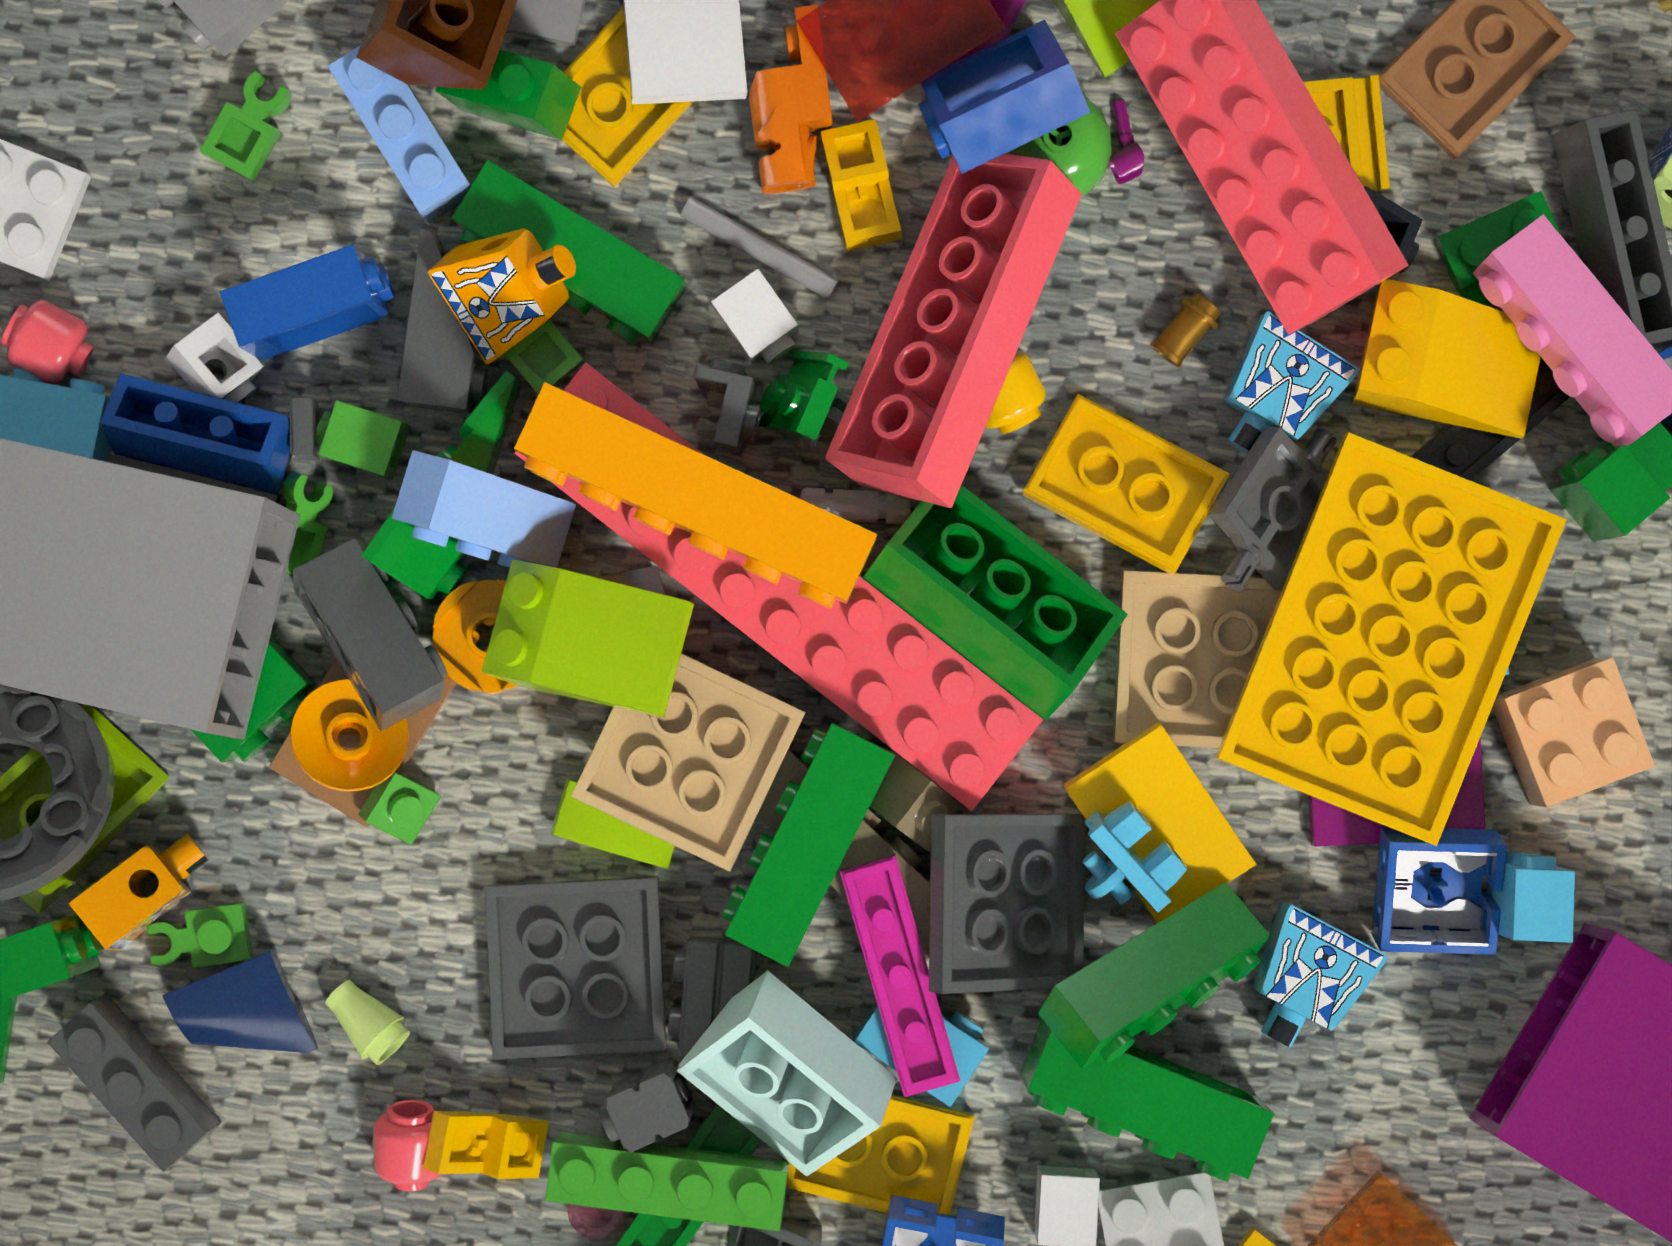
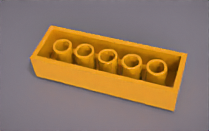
(695, 494)

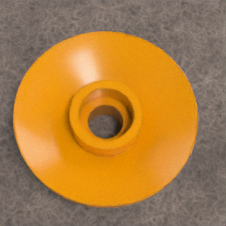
(338, 711)

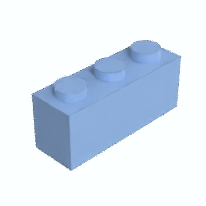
(403, 136)
(481, 512)

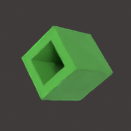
(361, 439)

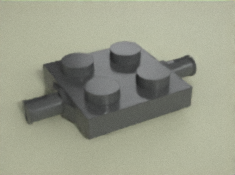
(1271, 504)

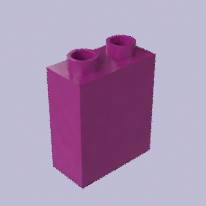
(1594, 1078)

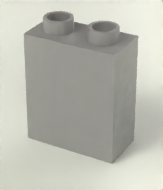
(137, 588)

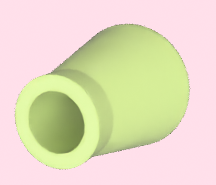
(368, 1023)

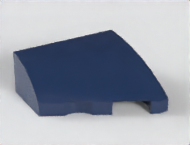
(243, 1009)

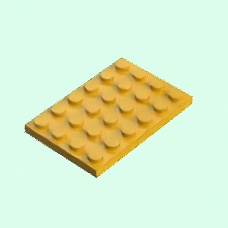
(1391, 638)

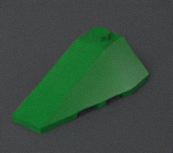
(431, 567)

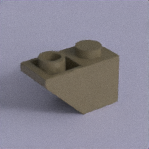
(910, 799)

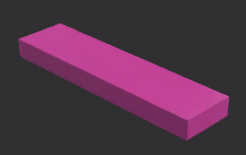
(899, 975)

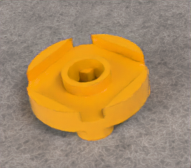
(456, 635)

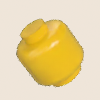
(1018, 397)

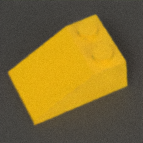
(1445, 361)

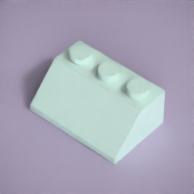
(789, 1075)

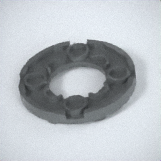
(80, 794)

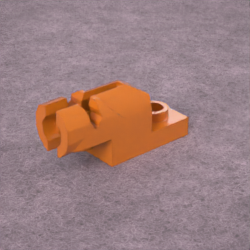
(784, 111)

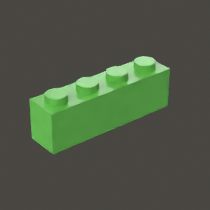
(668, 1181)

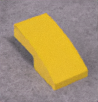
(861, 185)
(486, 1144)

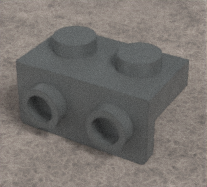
(739, 416)

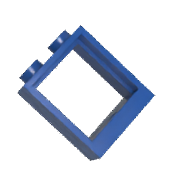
(1001, 97)
(308, 302)

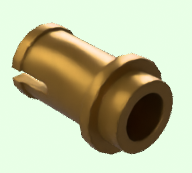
(1186, 329)

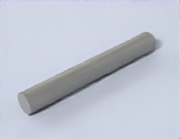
(759, 247)

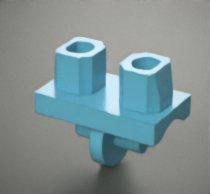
(1115, 837)

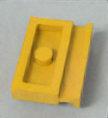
(1356, 120)

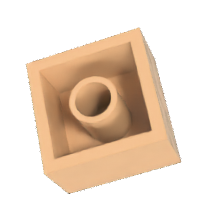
(1572, 732)

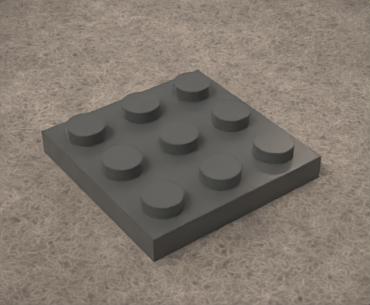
(1005, 901)
(575, 967)

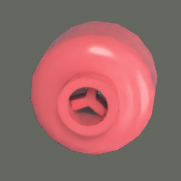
(47, 342)
(402, 1143)

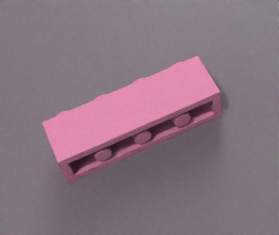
(1578, 332)

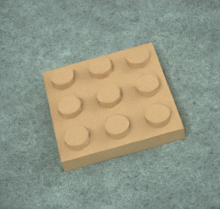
(1185, 653)
(697, 769)

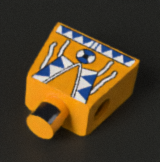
(503, 288)
(114, 904)

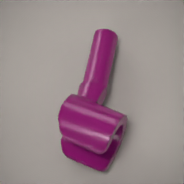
(1128, 161)

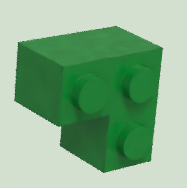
(1618, 485)

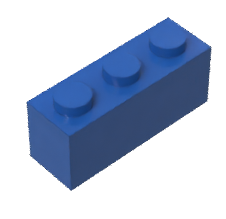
(198, 433)

